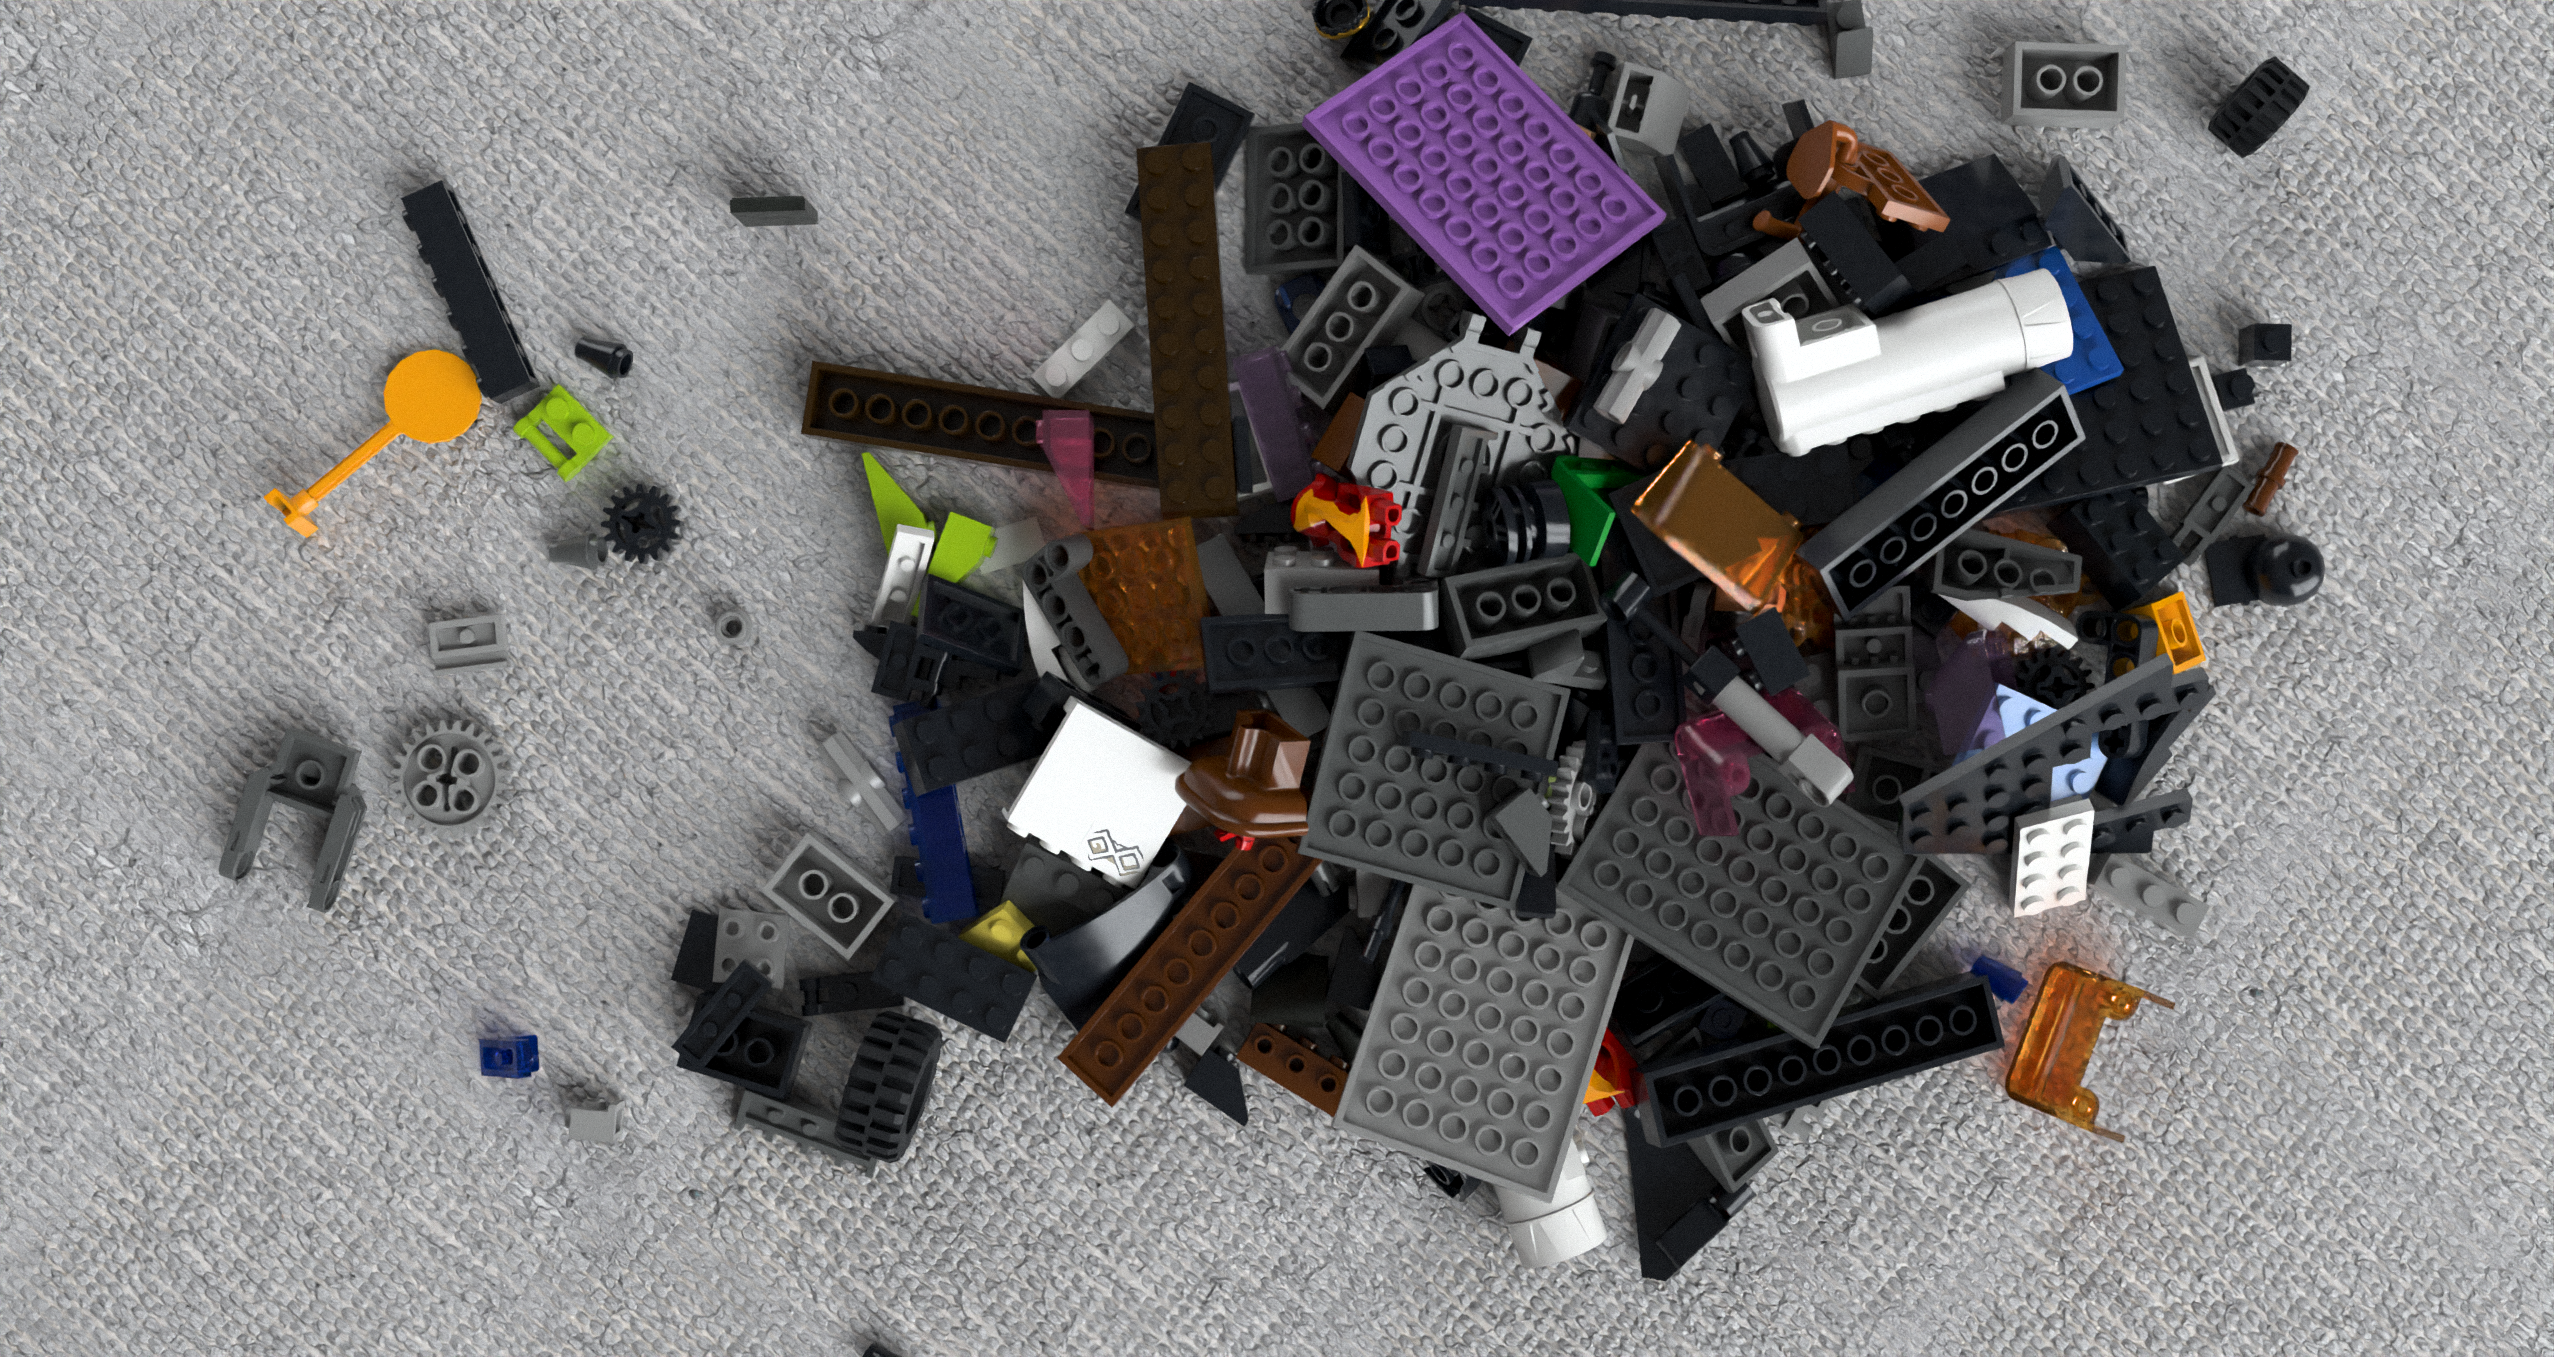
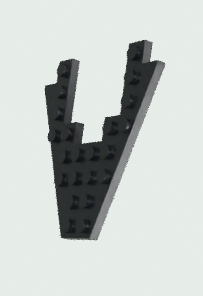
(1977, 800)

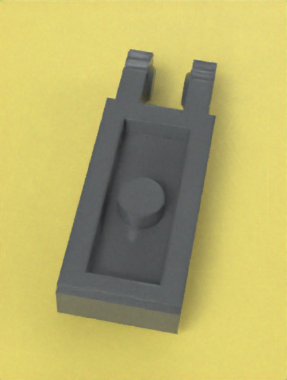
(2212, 511)

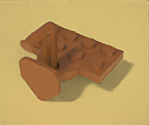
(1835, 158)

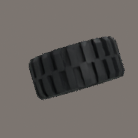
(888, 1086)

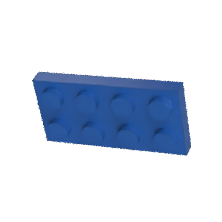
(2092, 354)

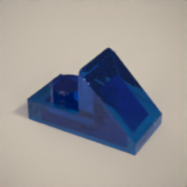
(509, 1056)

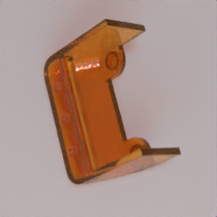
(2062, 1039)

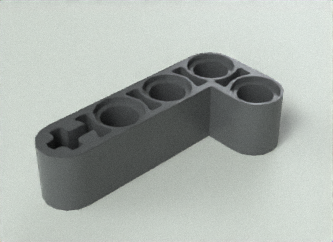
(1365, 606)
(1071, 610)

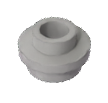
(722, 627)

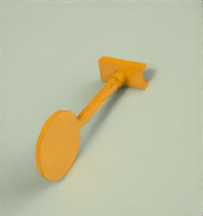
(427, 399)

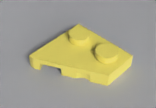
(1000, 934)

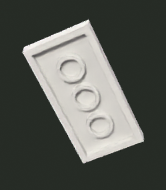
(2050, 858)

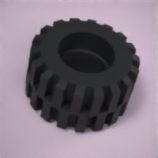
(2258, 107)

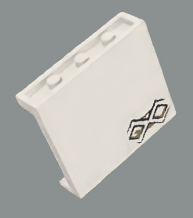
(1100, 795)

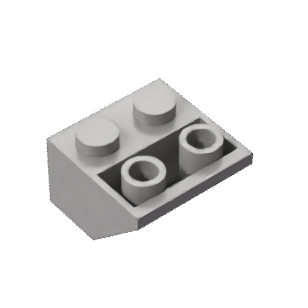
(1647, 110)

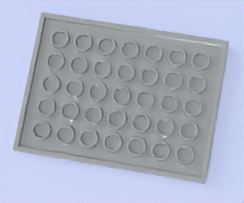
(1485, 1037)

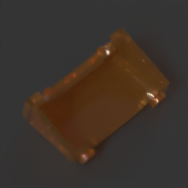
(1720, 525)

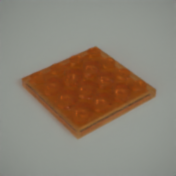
(1149, 592)

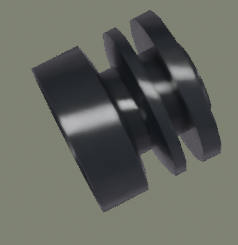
(1525, 522)

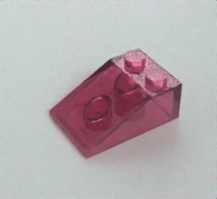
(1069, 445)

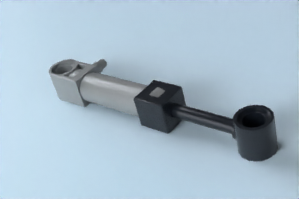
(1716, 680)

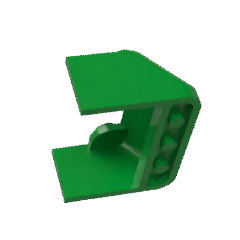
(1586, 491)

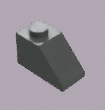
(1525, 828)

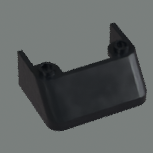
(1730, 222)

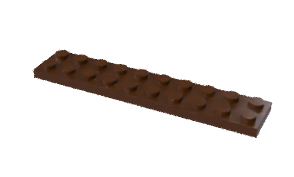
(1186, 963)

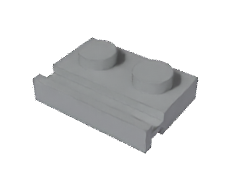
(469, 644)

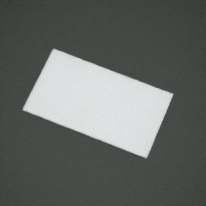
(1015, 545)

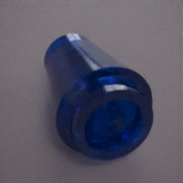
(2004, 981)

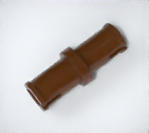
(2270, 479)

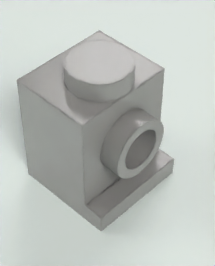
(1200, 1031)
(595, 1120)

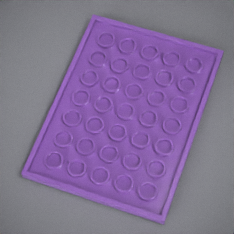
(1484, 172)

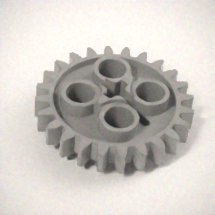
(419, 773)
(1573, 803)

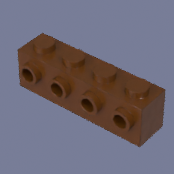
(1295, 1065)

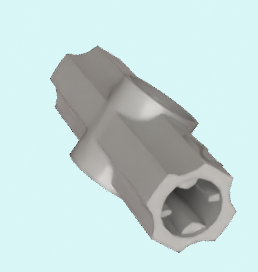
(1637, 365)
(862, 783)

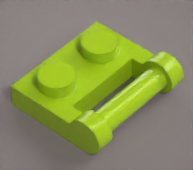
(572, 424)

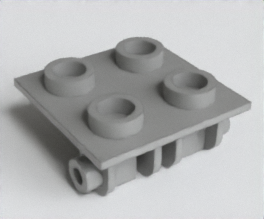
(753, 937)

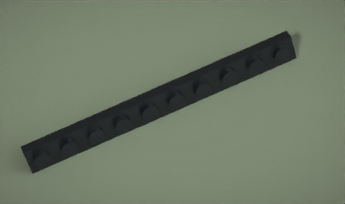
(1765, 11)

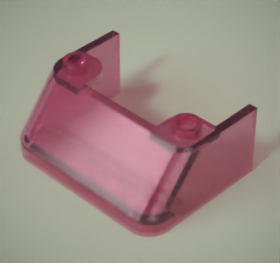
(1716, 754)

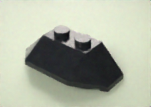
(2078, 218)

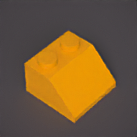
(2175, 631)

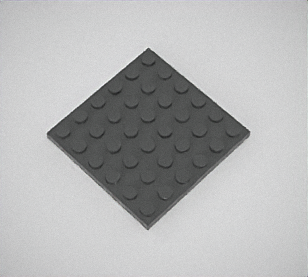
(1415, 814)

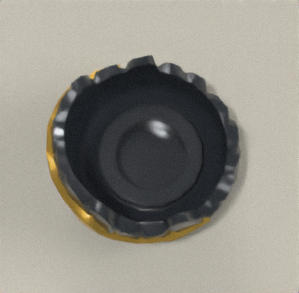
(1340, 17)

